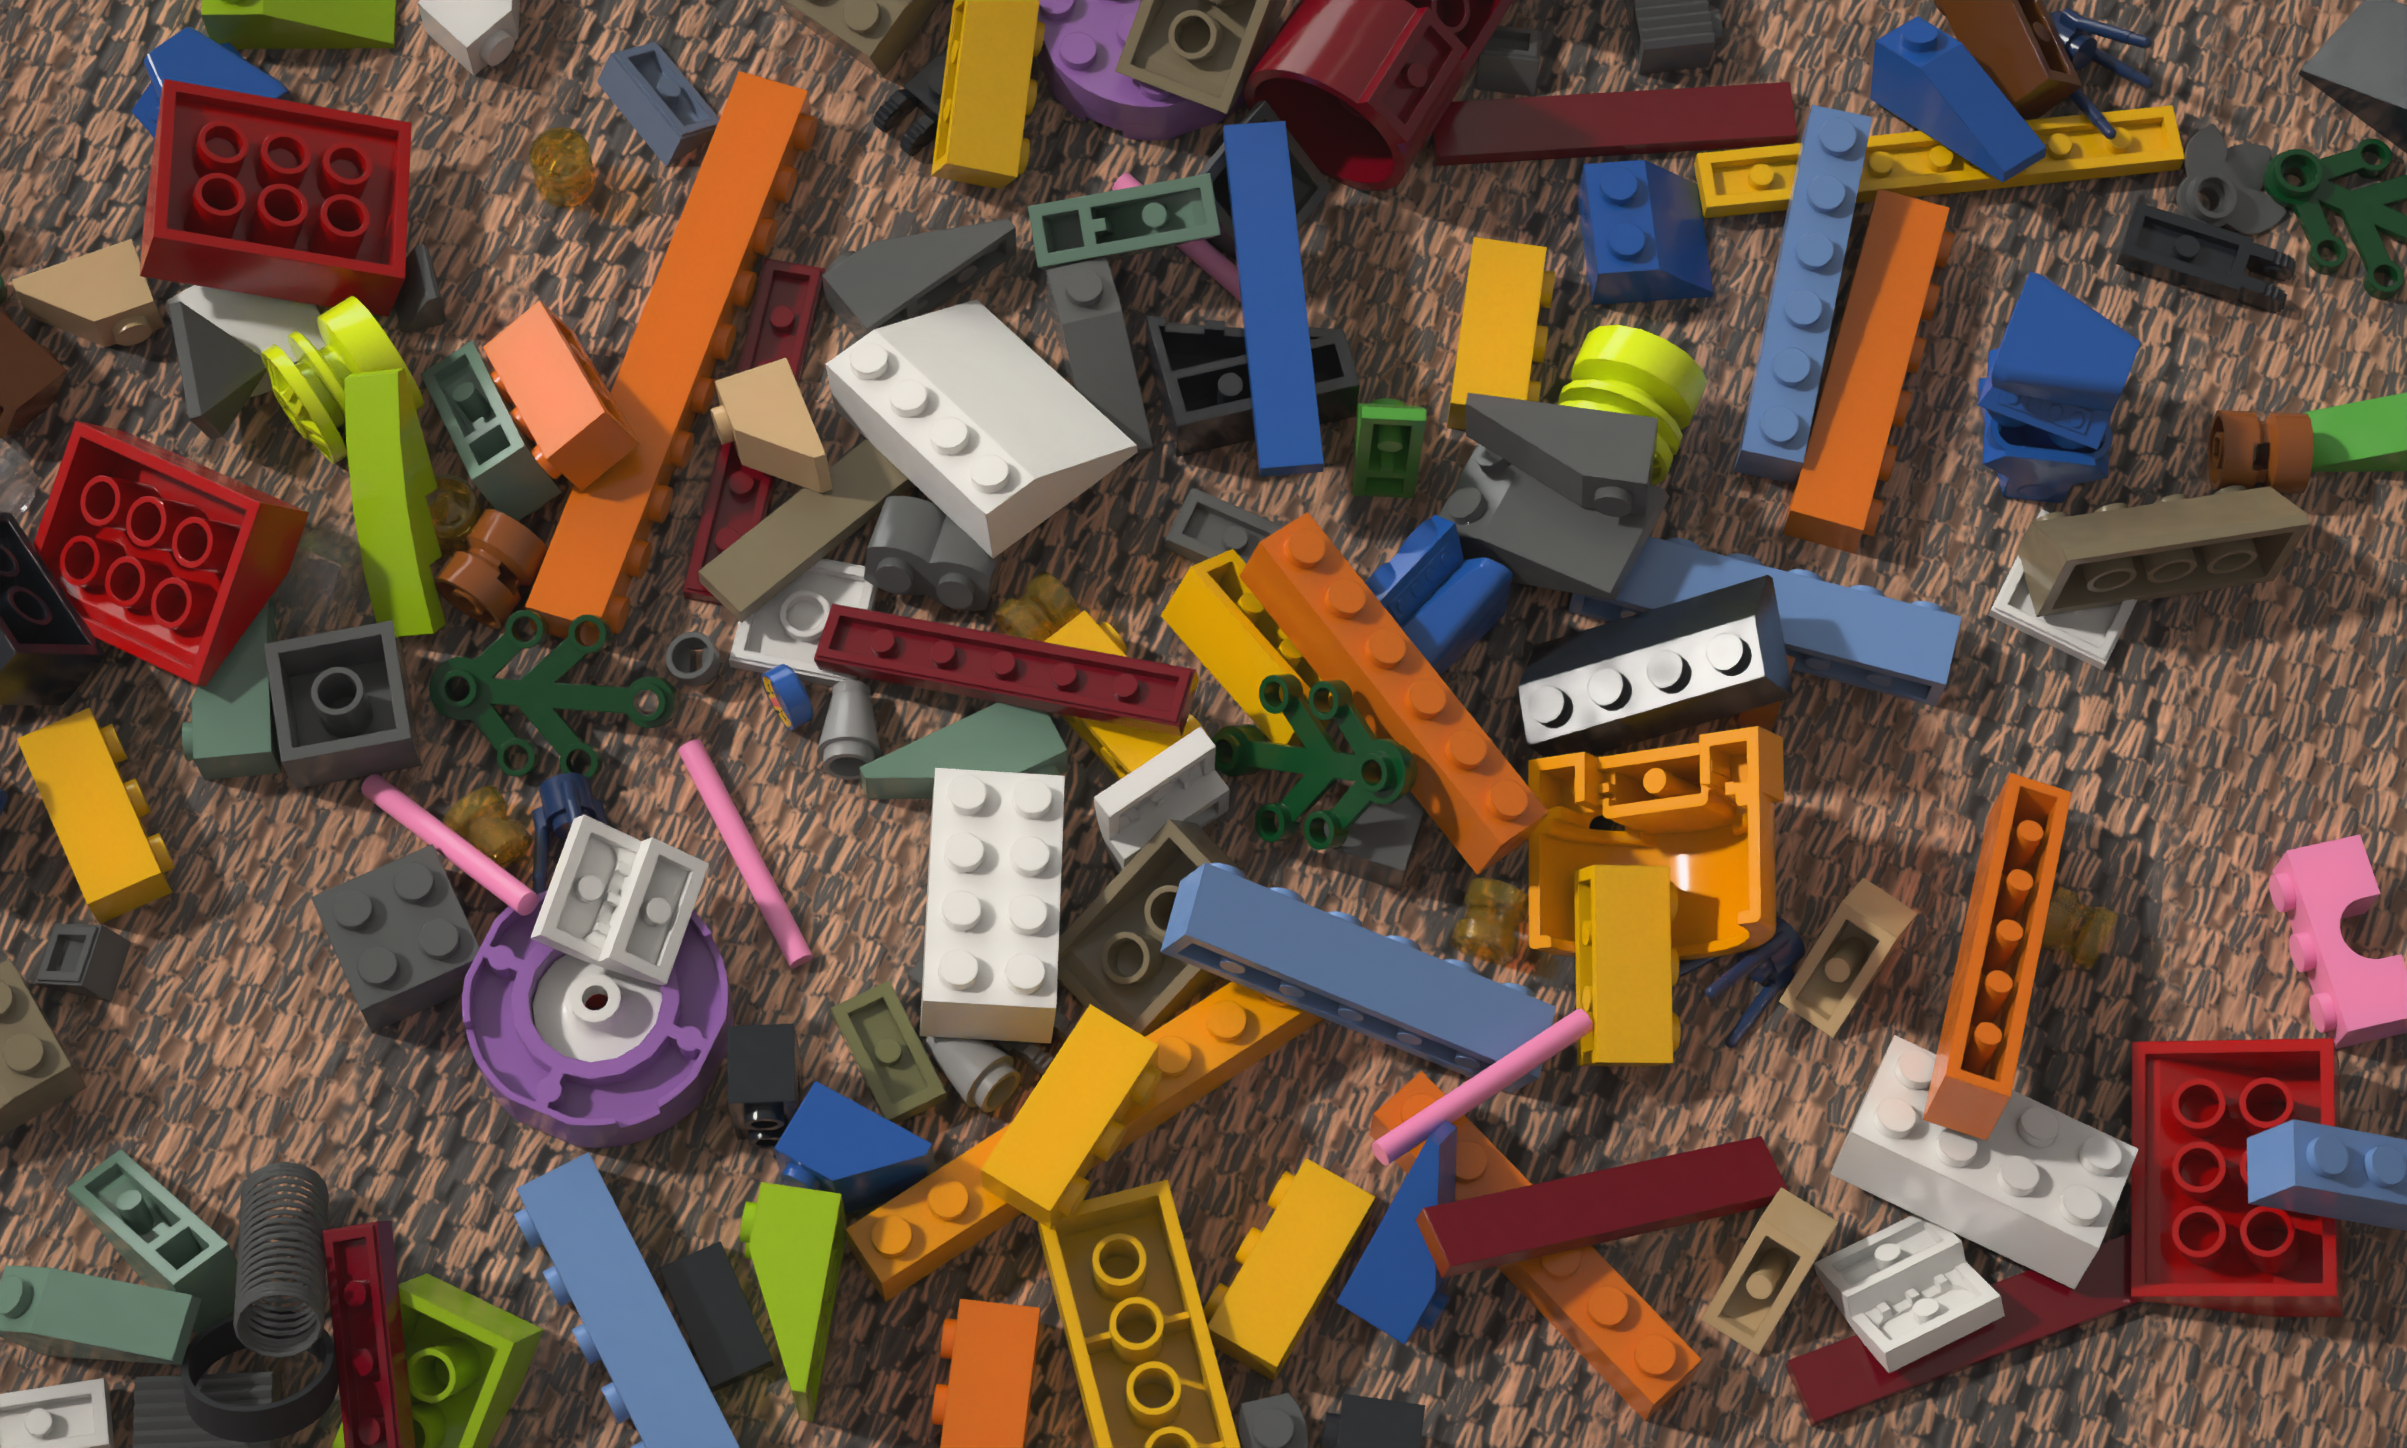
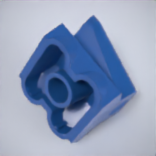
(200, 61)
(2058, 367)
(2032, 464)
(1439, 595)

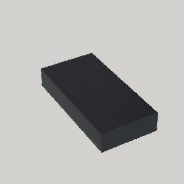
(716, 1316)

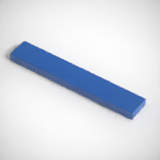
(1273, 299)

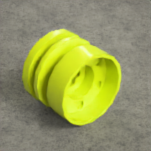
(1641, 376)
(314, 387)

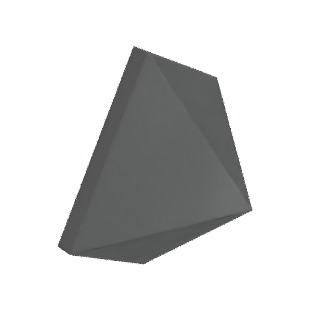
(214, 370)

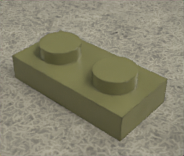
(888, 1053)

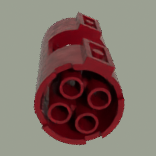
(1370, 79)

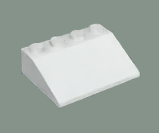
(975, 420)

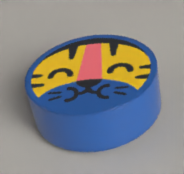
(787, 696)

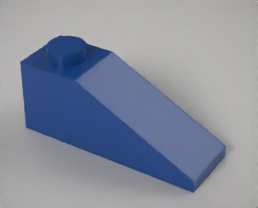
(1951, 98)
(1396, 1276)

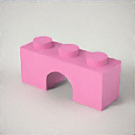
(2352, 995)

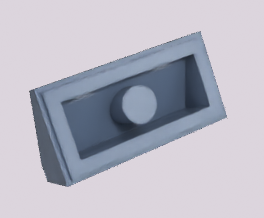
(658, 101)

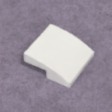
(254, 320)
(1170, 786)
(620, 901)
(1908, 1291)

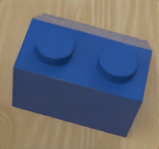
(1642, 234)
(850, 1151)

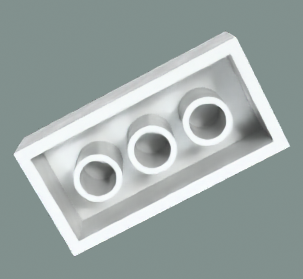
(993, 906)
(2028, 1192)

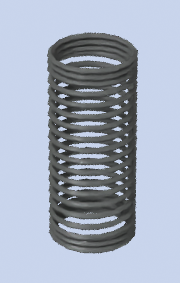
(250, 1231)

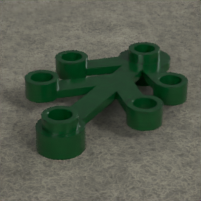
(2362, 210)
(539, 694)
(1379, 767)

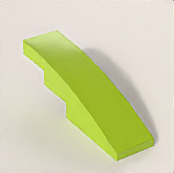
(390, 507)

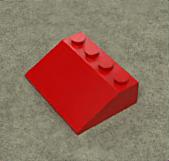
(277, 198)
(163, 549)
(2189, 1182)

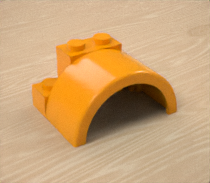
(1682, 807)

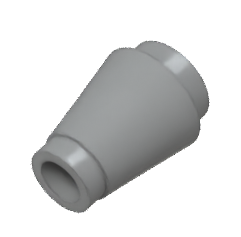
(849, 731)
(976, 1070)

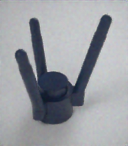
(2081, 48)
(562, 800)
(1767, 962)

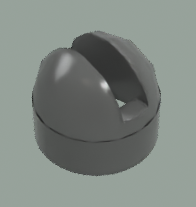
(682, 659)

